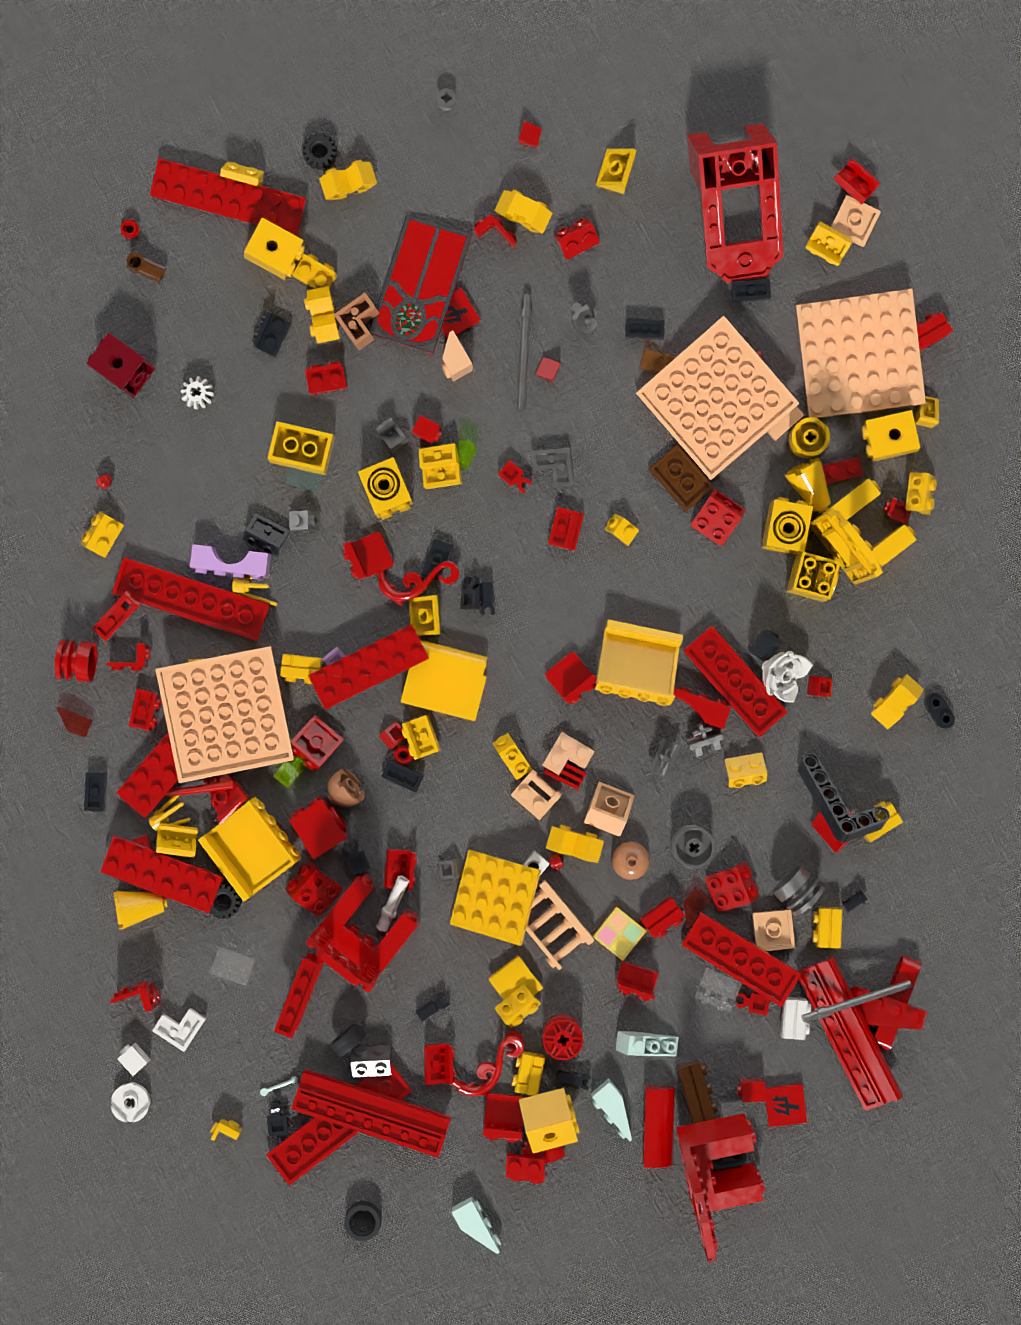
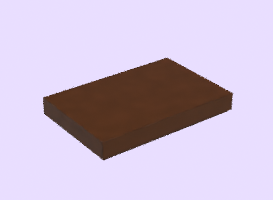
(681, 478)

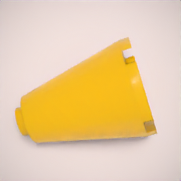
(810, 484)
(137, 906)

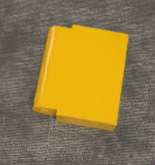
(447, 681)

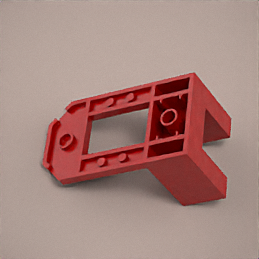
(730, 167)
(352, 944)
(723, 1187)

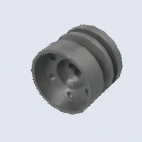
(795, 886)

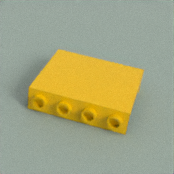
(638, 662)
(250, 848)

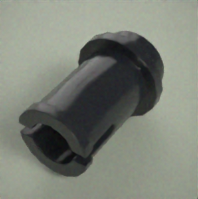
(854, 901)

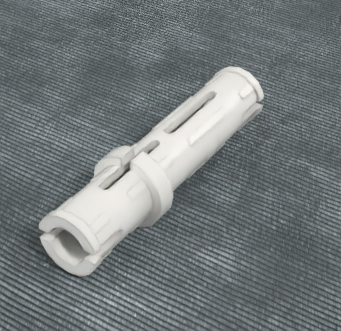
(389, 911)

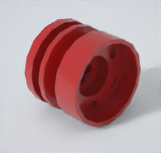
(76, 661)
(570, 1028)

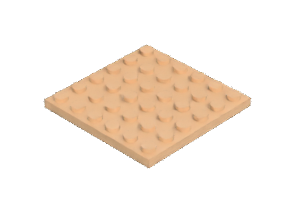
(861, 354)
(717, 398)
(224, 714)

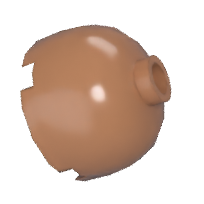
(344, 789)
(630, 860)

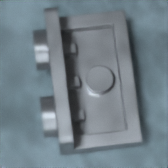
(371, 1061)

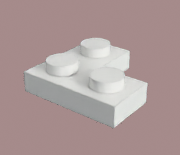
(179, 1034)

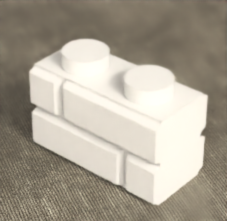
(791, 1022)

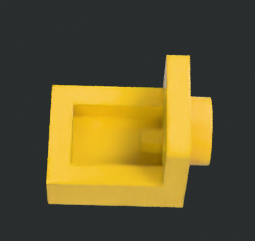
(621, 529)
(228, 1128)

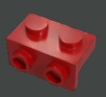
(576, 238)
(145, 710)
(399, 864)
(438, 1063)
(526, 1168)

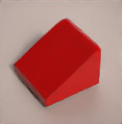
(530, 135)
(548, 369)
(819, 686)
(392, 735)

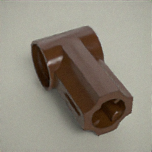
(146, 268)

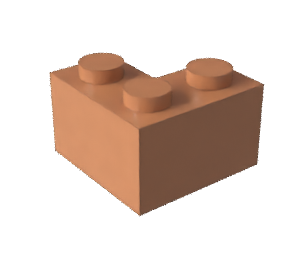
(354, 317)

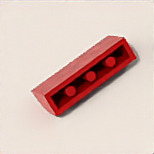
(658, 1126)

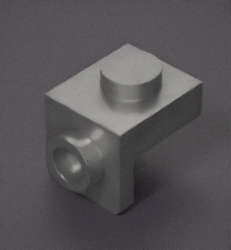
(391, 434)
(304, 520)

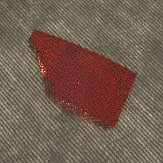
(74, 722)
(694, 905)

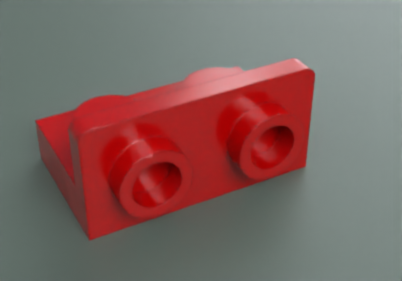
(857, 181)
(325, 378)

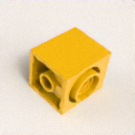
(282, 259)
(881, 446)
(390, 500)
(795, 517)
(813, 577)
(549, 1120)

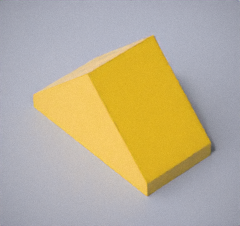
(927, 414)

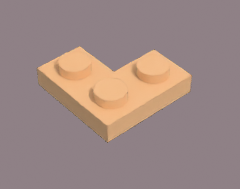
(567, 749)

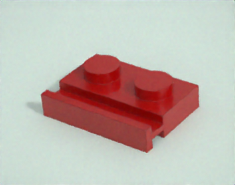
(566, 528)

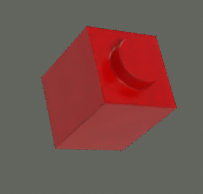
(427, 430)
(751, 1090)

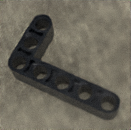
(836, 804)

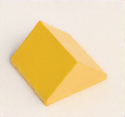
(616, 169)
(425, 615)

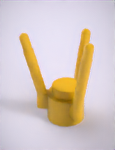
(243, 585)
(161, 817)

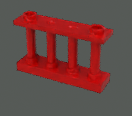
(299, 995)

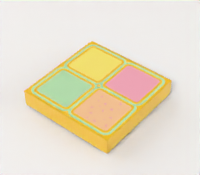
(619, 933)

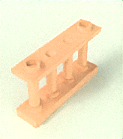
(569, 922)

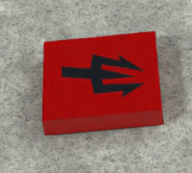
(460, 314)
(785, 1105)

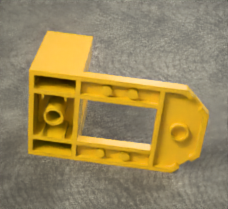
(843, 540)

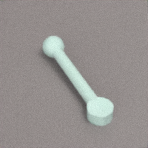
(264, 1091)

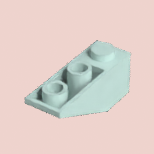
(646, 1044)
(611, 1102)
(472, 1222)

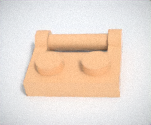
(531, 799)

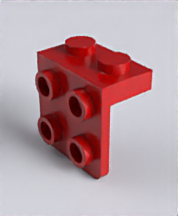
(368, 556)
(571, 678)
(732, 887)
(313, 889)
(148, 993)
(503, 1117)

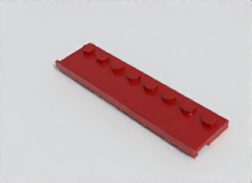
(850, 1035)
(371, 1112)

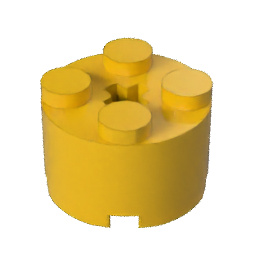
(801, 446)

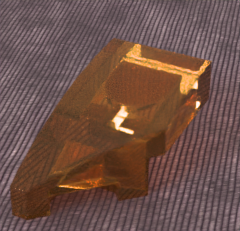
(655, 361)

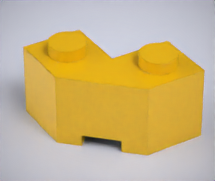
(341, 182)
(520, 209)
(322, 312)
(891, 708)
(575, 844)

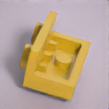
(242, 173)
(828, 244)
(921, 492)
(101, 534)
(420, 737)
(746, 770)
(176, 840)
(517, 1006)

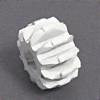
(197, 385)

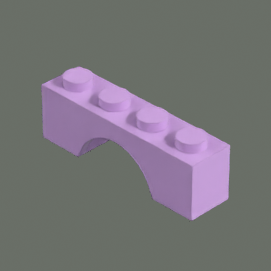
(254, 564)

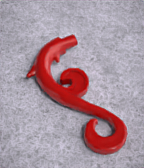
(387, 588)
(495, 1070)

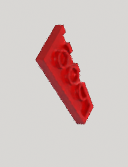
(890, 1012)

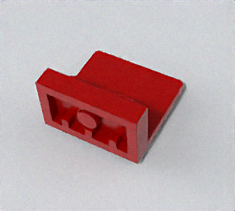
(718, 517)
(636, 980)

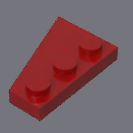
(225, 801)

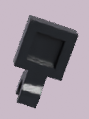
(277, 1122)

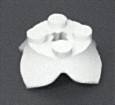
(782, 672)

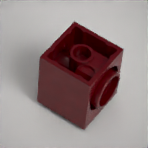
(120, 365)

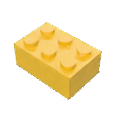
(301, 448)

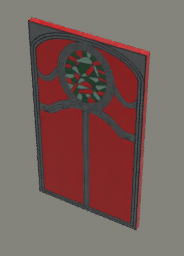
(420, 284)

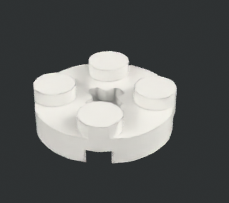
(142, 1102)

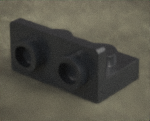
(271, 334)
(265, 534)

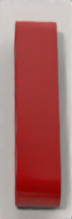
(906, 970)

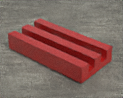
(579, 780)

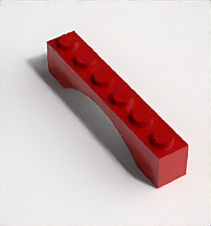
(709, 711)

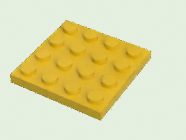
(495, 897)

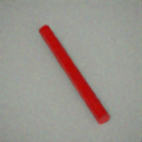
(201, 788)

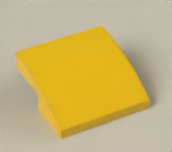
(440, 466)
(512, 977)

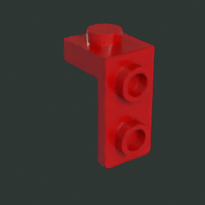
(484, 225)
(143, 655)

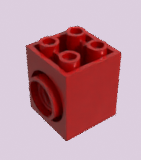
(319, 826)

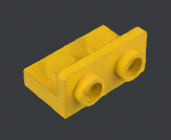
(314, 273)

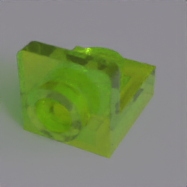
(466, 453)
(290, 771)

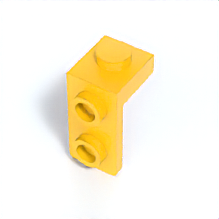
(512, 756)

